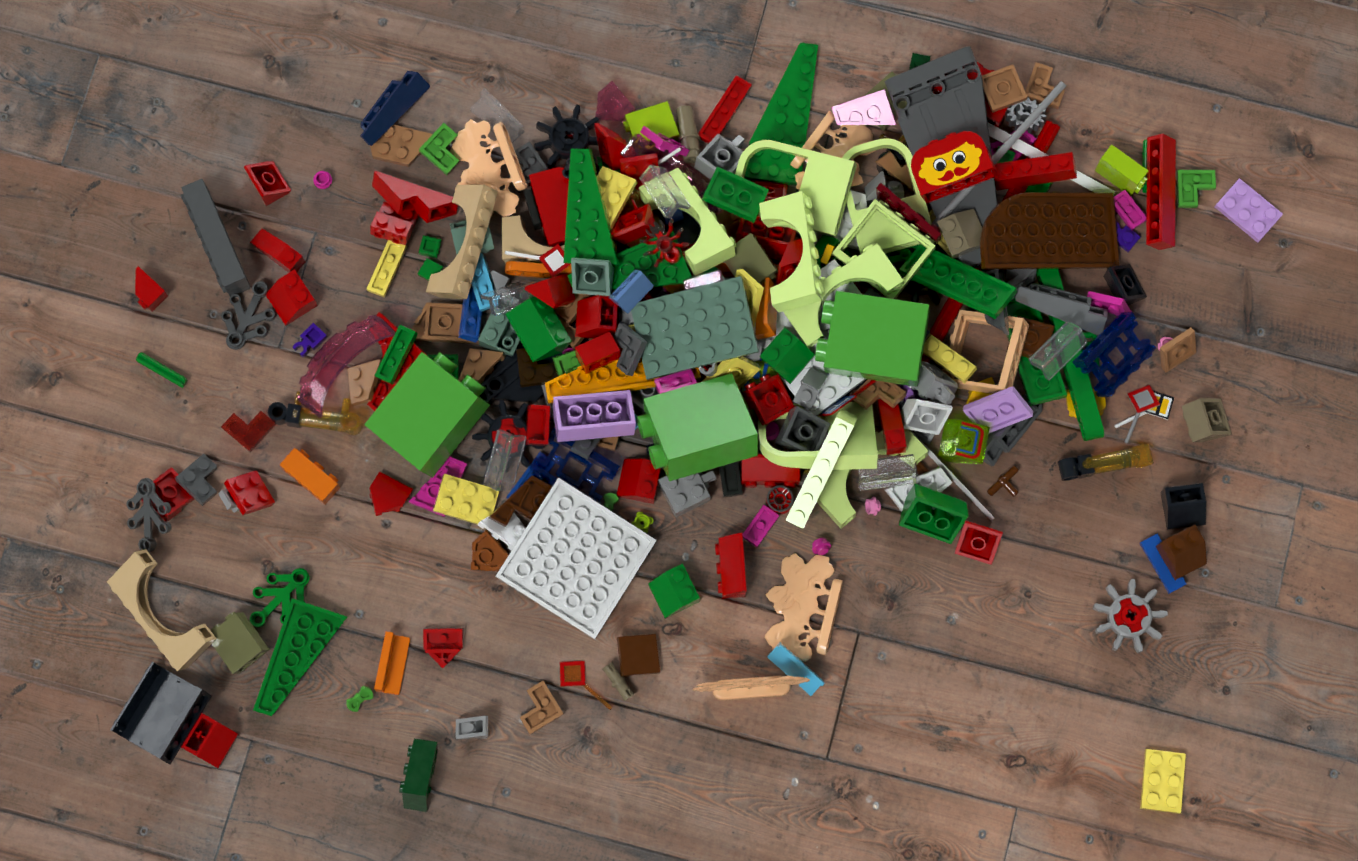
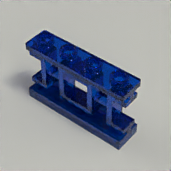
(1105, 344)
(595, 458)

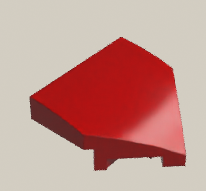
(388, 494)
(442, 643)

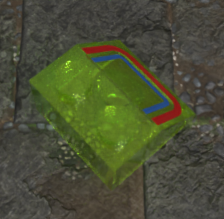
(963, 442)

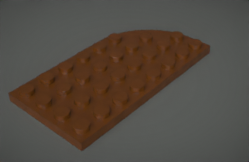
(1051, 232)

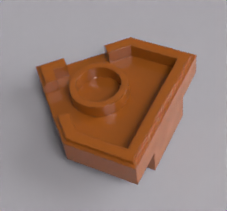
(488, 553)

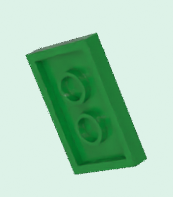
(735, 194)

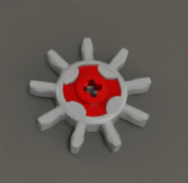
(1131, 605)

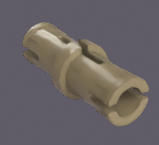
(618, 681)

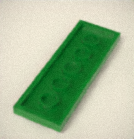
(961, 282)
(1035, 385)

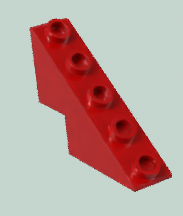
(407, 196)

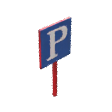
(845, 400)

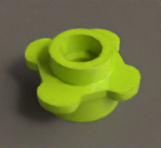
(642, 517)

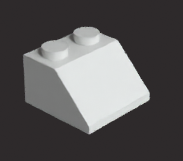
(924, 416)

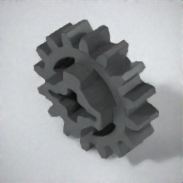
(1023, 111)

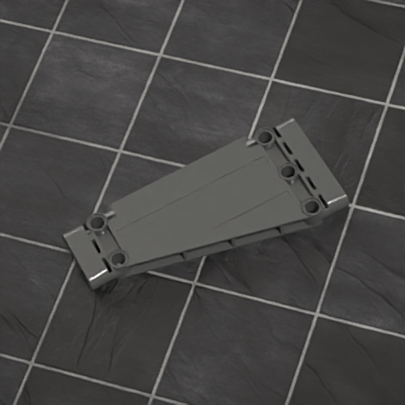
(934, 116)

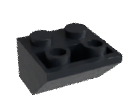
(1184, 506)

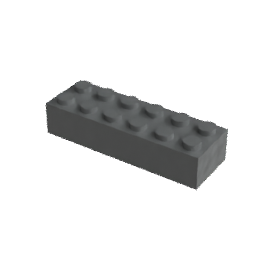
(214, 238)

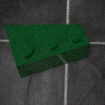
(418, 774)

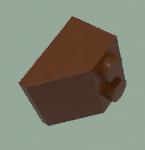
(1183, 552)

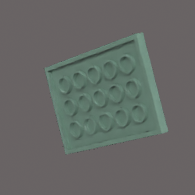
(695, 328)

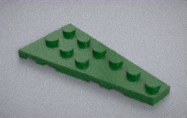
(586, 218)
(662, 275)
(299, 643)

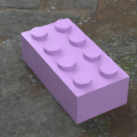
(593, 416)

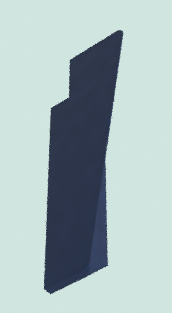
(392, 105)

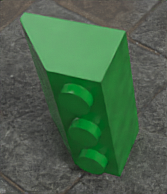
(538, 329)
(933, 513)

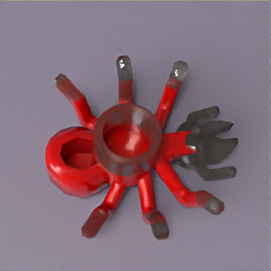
(664, 243)

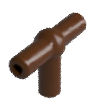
(1003, 481)

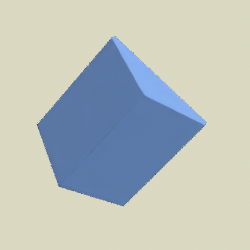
(631, 291)

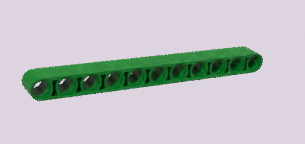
(1078, 383)

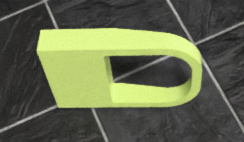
(825, 182)
(878, 227)
(857, 453)

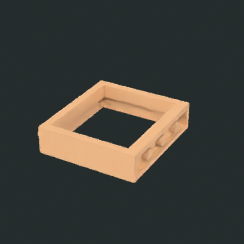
(1013, 354)

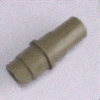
(688, 133)

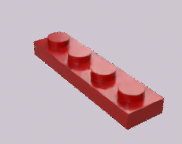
(725, 109)

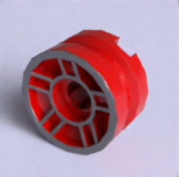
(780, 492)

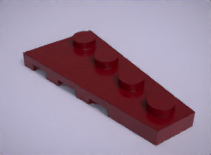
(909, 214)

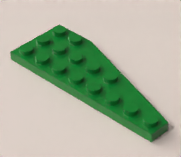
(785, 119)

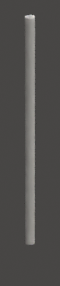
(1005, 147)

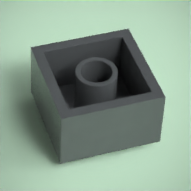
(802, 431)

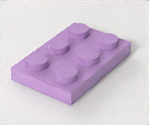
(1248, 210)
(999, 409)

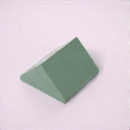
(592, 276)

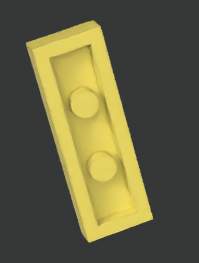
(386, 268)
(948, 359)

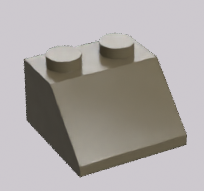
(961, 232)
(1206, 419)

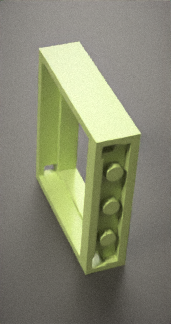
(897, 219)

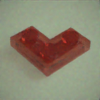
(248, 434)

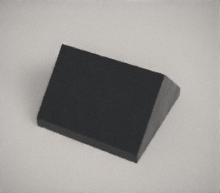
(1124, 283)

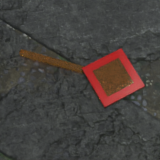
(573, 674)

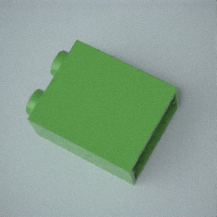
(873, 338)
(428, 412)
(698, 427)

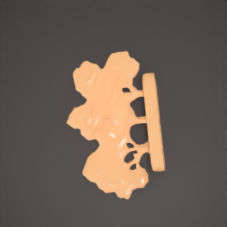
(855, 136)
(483, 169)
(799, 601)
(751, 687)

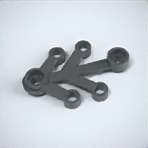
(247, 319)
(146, 491)

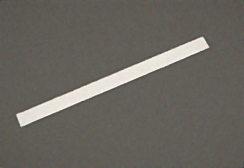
(1032, 152)
(957, 482)

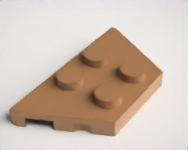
(399, 145)
(439, 323)

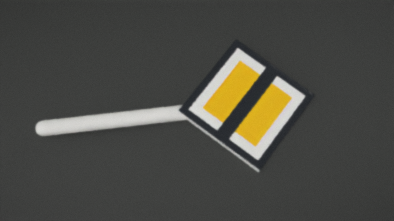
(1161, 411)

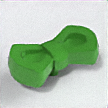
(610, 499)
(364, 694)

